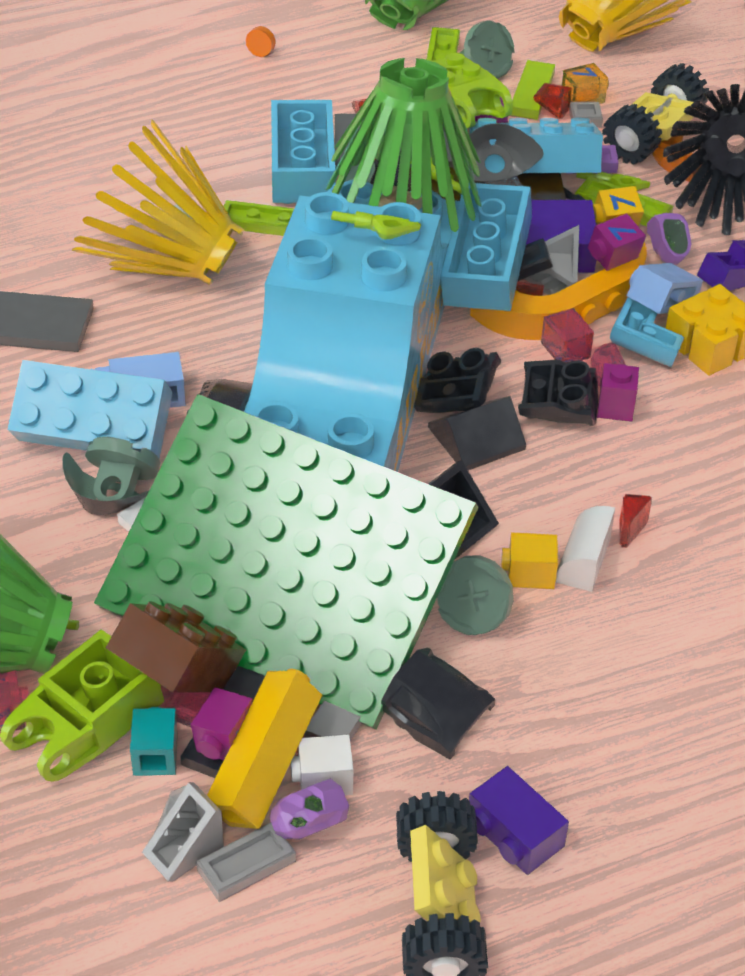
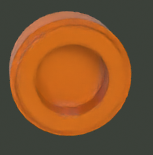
(260, 41)

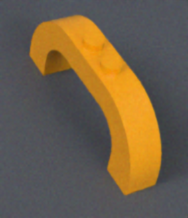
(590, 297)

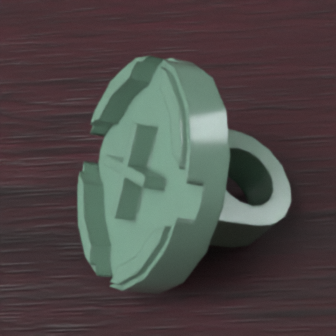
(490, 47)
(120, 464)
(475, 595)

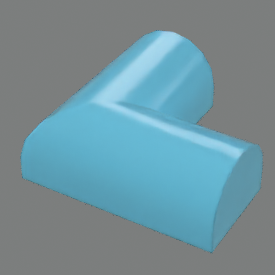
(639, 334)

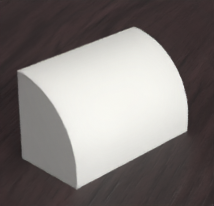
(586, 548)

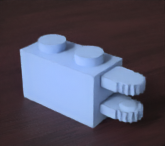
(662, 286)
(157, 366)

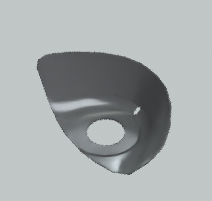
(512, 144)

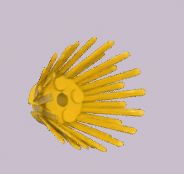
(610, 20)
(202, 241)

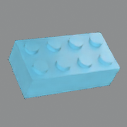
(566, 146)
(301, 148)
(487, 252)
(79, 404)

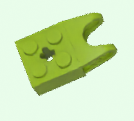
(475, 89)
(80, 707)

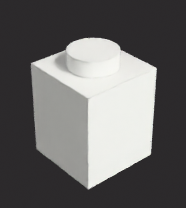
(324, 759)

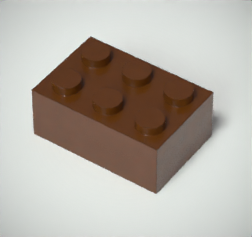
(176, 647)

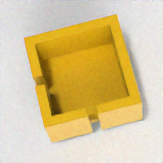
(717, 325)

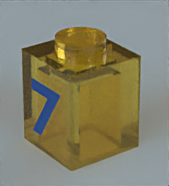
(587, 83)

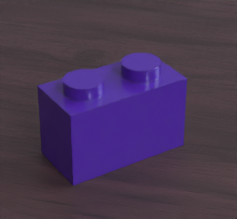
(518, 820)

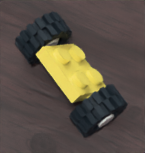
(649, 120)
(438, 840)

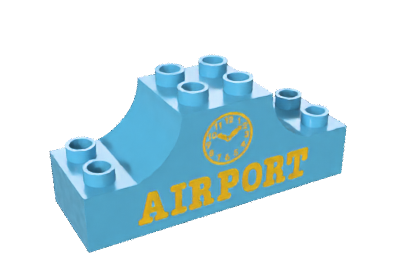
(350, 324)

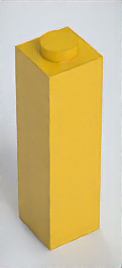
(264, 748)

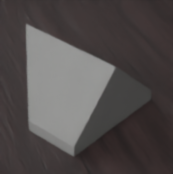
(564, 258)
(185, 832)

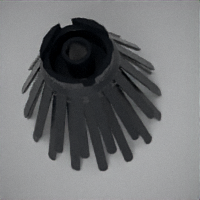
(714, 156)

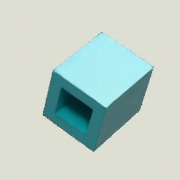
(154, 741)

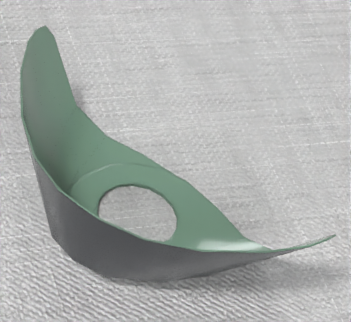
(83, 487)

